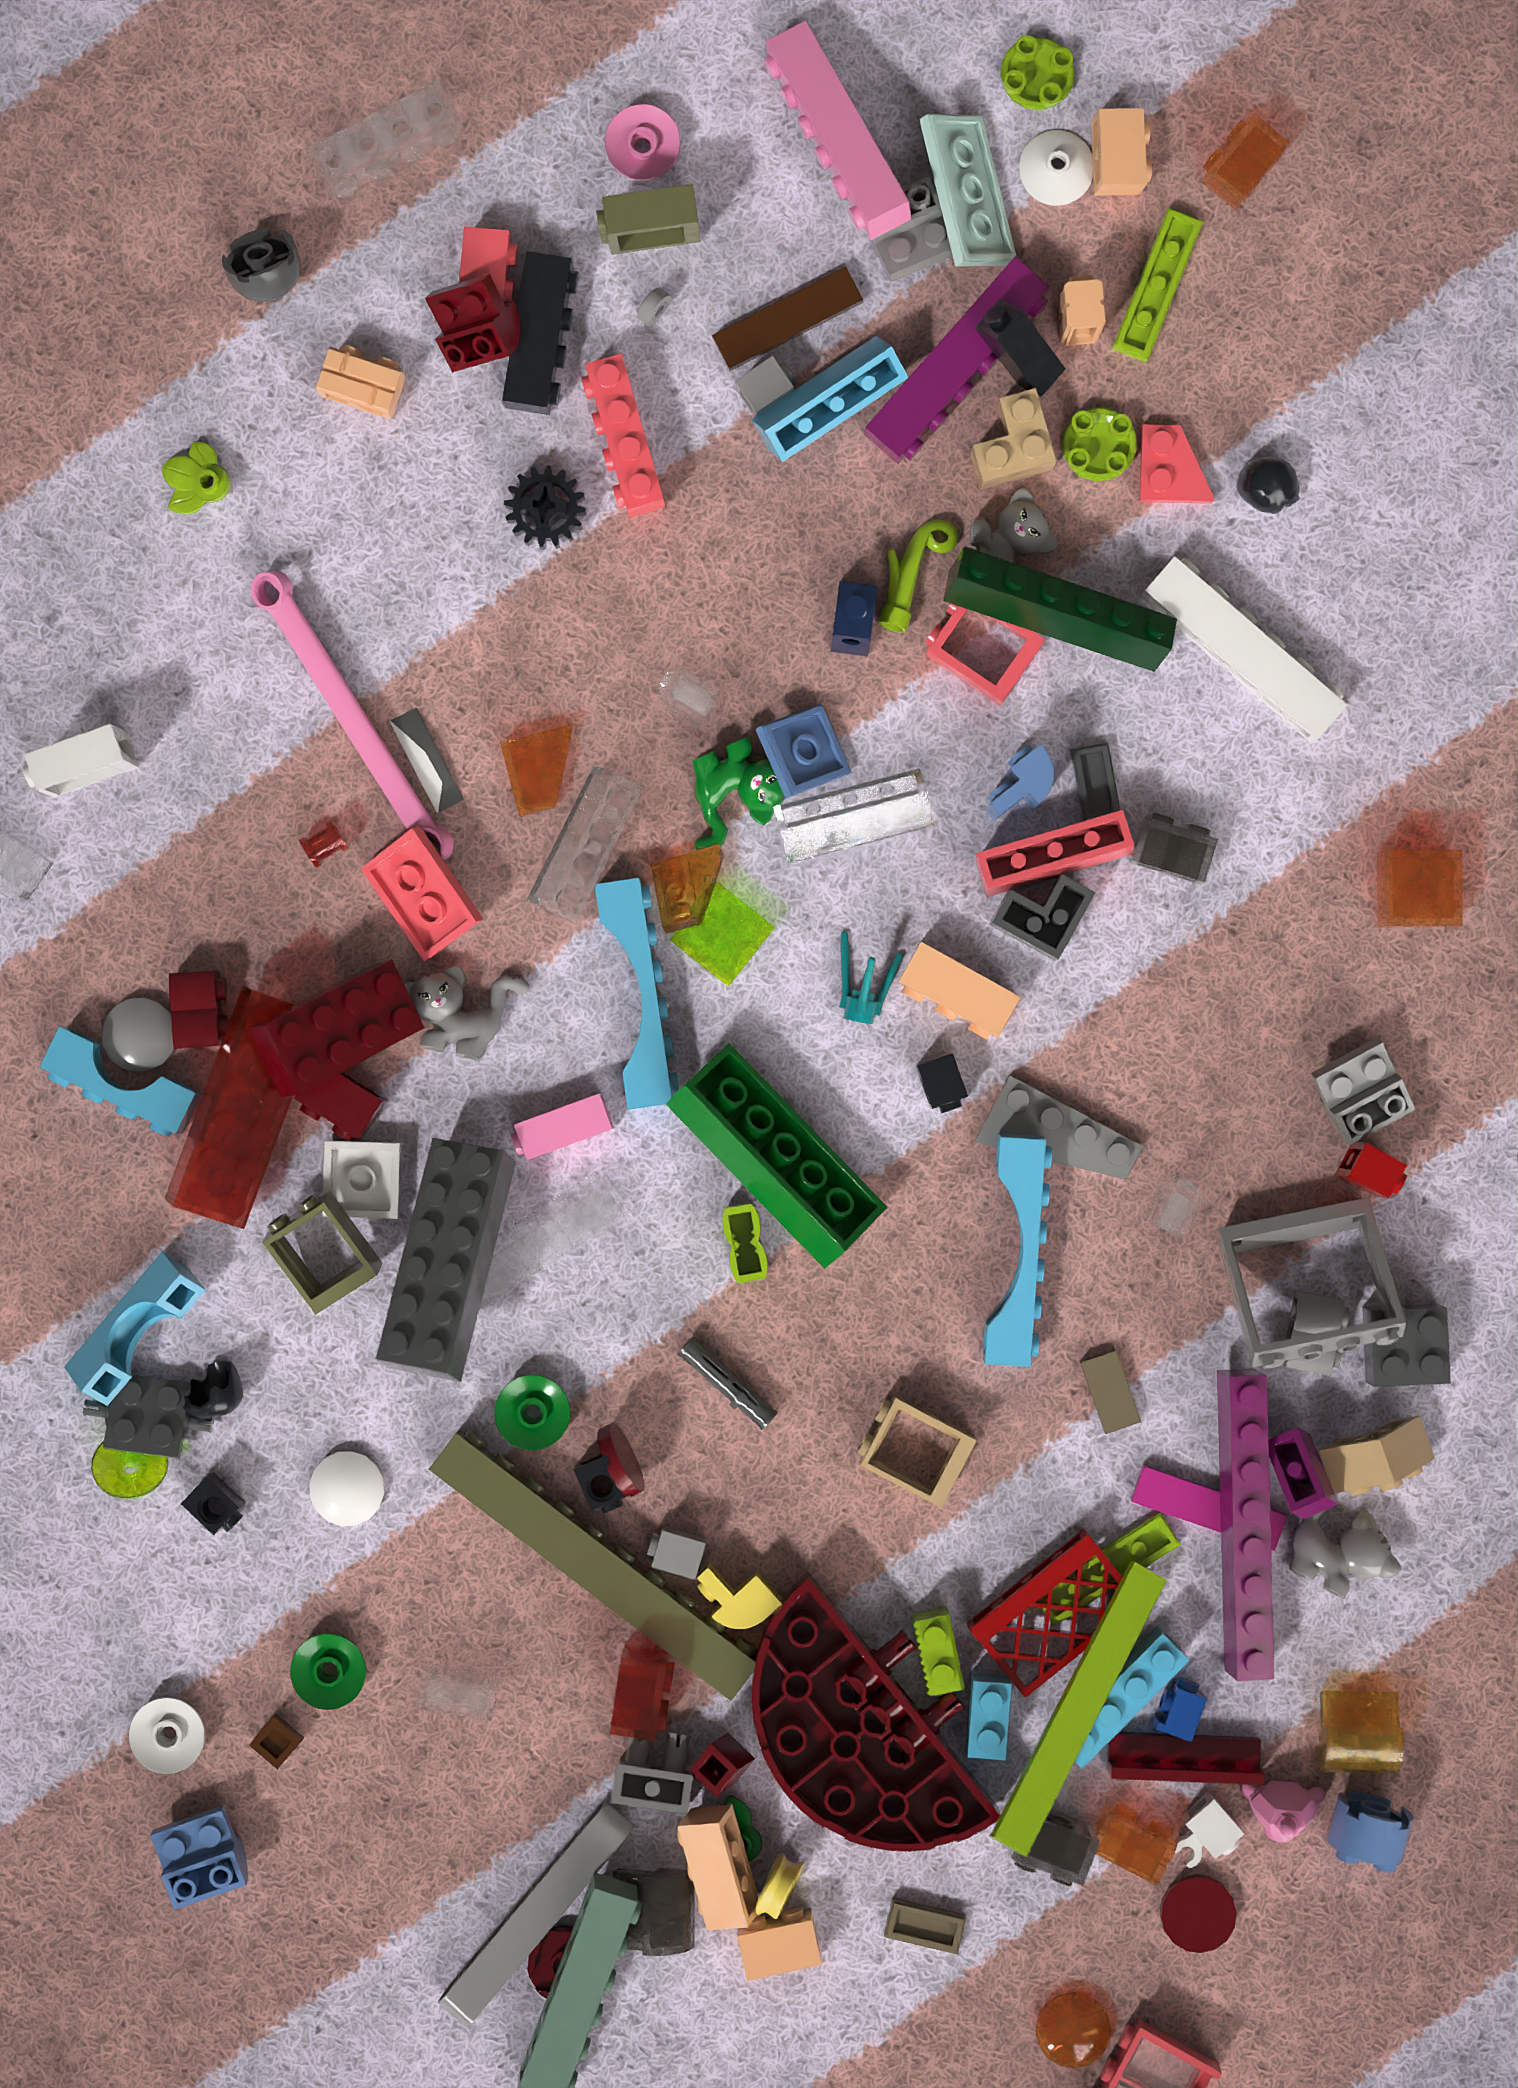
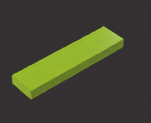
(1157, 285)
(1140, 1544)

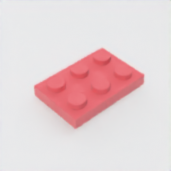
(421, 893)

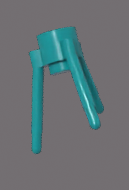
(861, 1005)

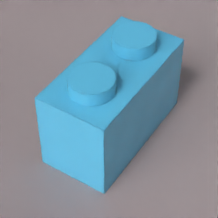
(988, 1716)

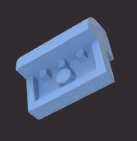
(1031, 779)
(200, 1857)

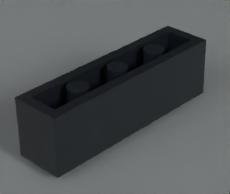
(543, 318)

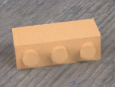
(958, 991)
(718, 1867)

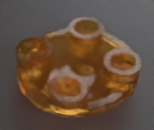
(1073, 2030)

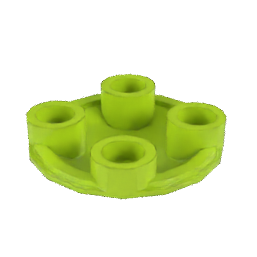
(1037, 72)
(1099, 444)

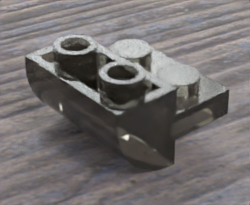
(666, 1912)

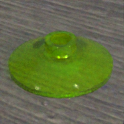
(109, 1472)

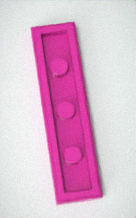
(1189, 1501)

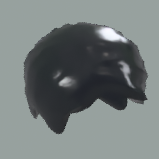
(1268, 484)
(217, 1394)

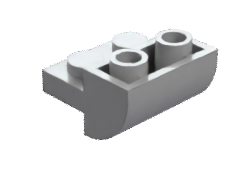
(918, 241)
(1362, 1092)

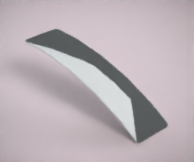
(426, 760)

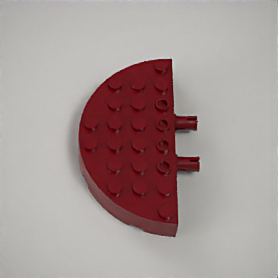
(852, 1738)

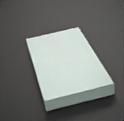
(968, 190)

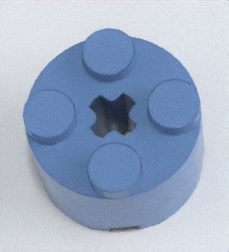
(1369, 1831)

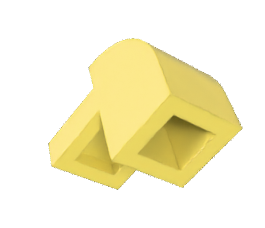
(739, 1607)

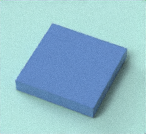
(803, 751)

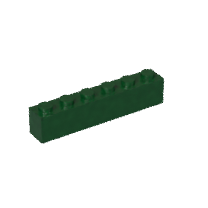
(1059, 609)

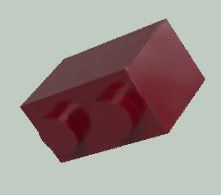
(344, 1104)

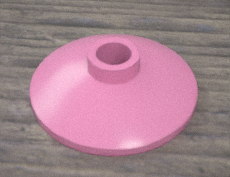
(639, 124)

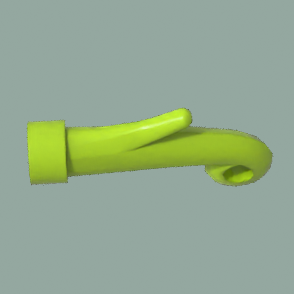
(903, 576)

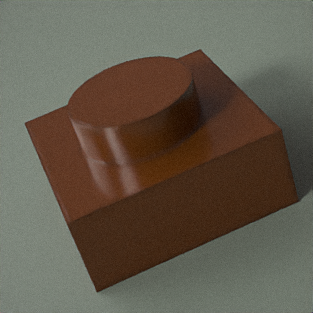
(276, 1741)

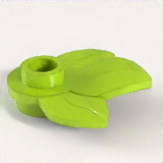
(190, 477)

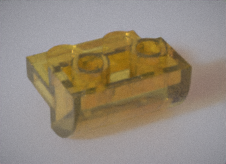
(1360, 1732)

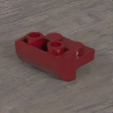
(474, 323)

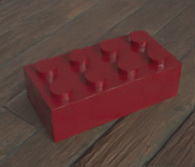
(336, 1029)

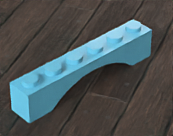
(623, 913)
(1010, 1326)

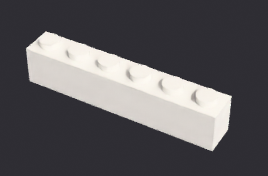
(1244, 649)

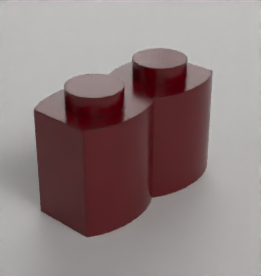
(197, 1008)

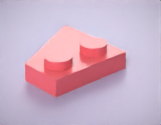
(1170, 468)

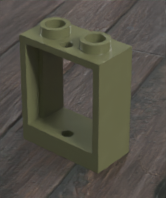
(649, 219)
(323, 1295)

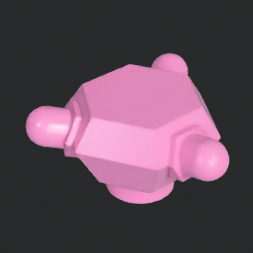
(1283, 1807)

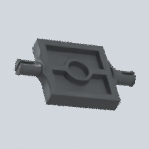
(148, 1417)

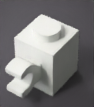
(1209, 1827)

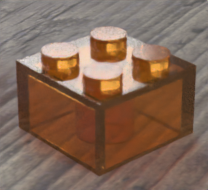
(1419, 889)

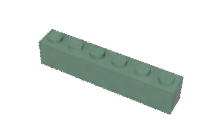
(580, 1983)

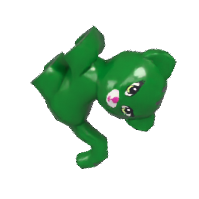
(717, 778)

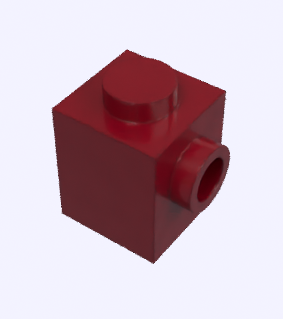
(721, 1764)

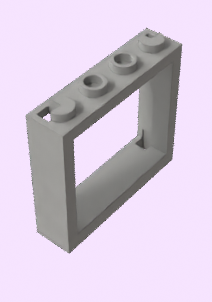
(1303, 1226)

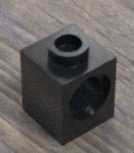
(942, 1083)
(586, 1472)
(197, 1504)

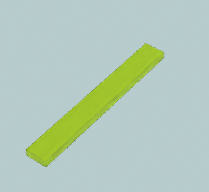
(1078, 1709)

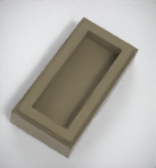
(1110, 1391)
(924, 1925)

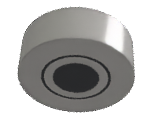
(653, 306)

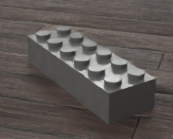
(446, 1259)

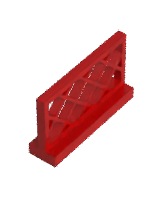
(1026, 1594)

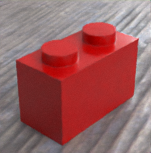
(1372, 1170)

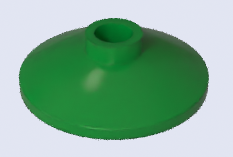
(529, 1432)
(314, 1684)

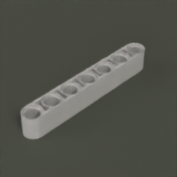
(536, 1913)

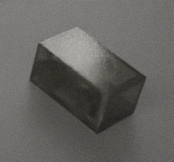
(1173, 849)

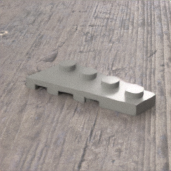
(1073, 1136)

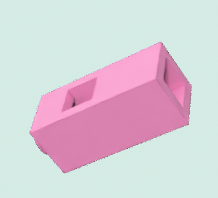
(562, 1127)

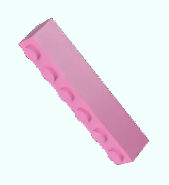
(837, 130)

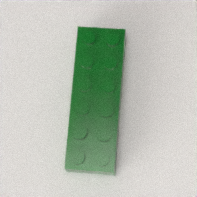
(776, 1156)

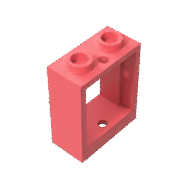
(997, 692)

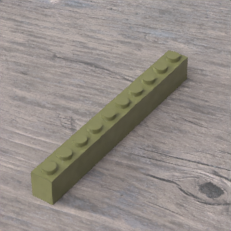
(594, 1563)

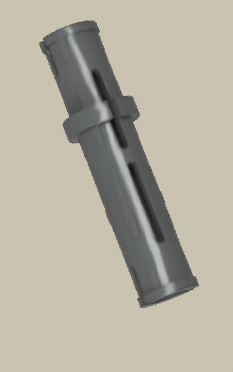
(728, 1383)

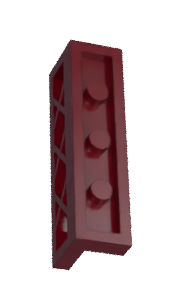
(1178, 1760)

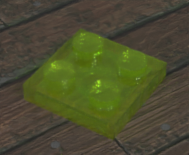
(726, 937)

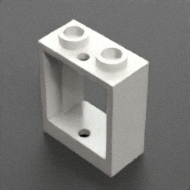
(80, 761)

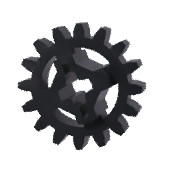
(562, 509)

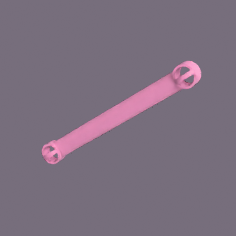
(347, 708)

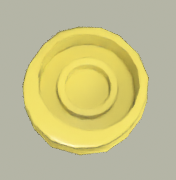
(779, 1886)

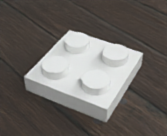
(364, 1177)

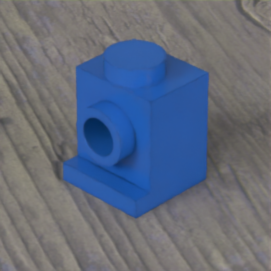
(1180, 1709)

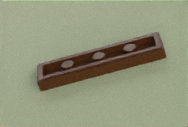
(787, 318)

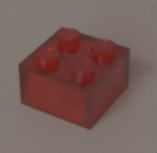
(639, 1693)

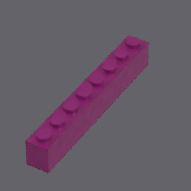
(1245, 1524)

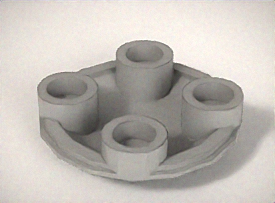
(138, 1034)

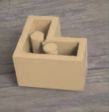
(1022, 450)
(1377, 1457)

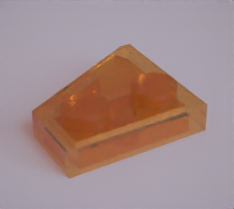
(537, 768)
(685, 886)

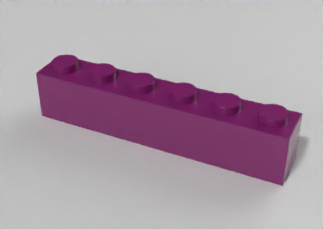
(951, 367)

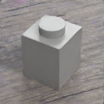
(765, 385)
(677, 1551)

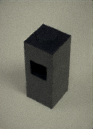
(1020, 347)

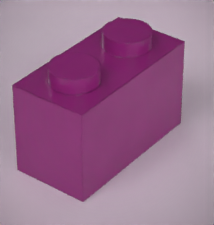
(1301, 1473)

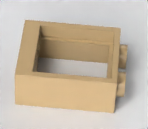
(950, 1469)

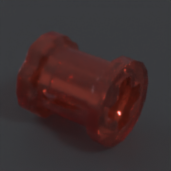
(323, 844)

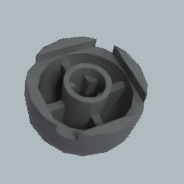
(263, 265)

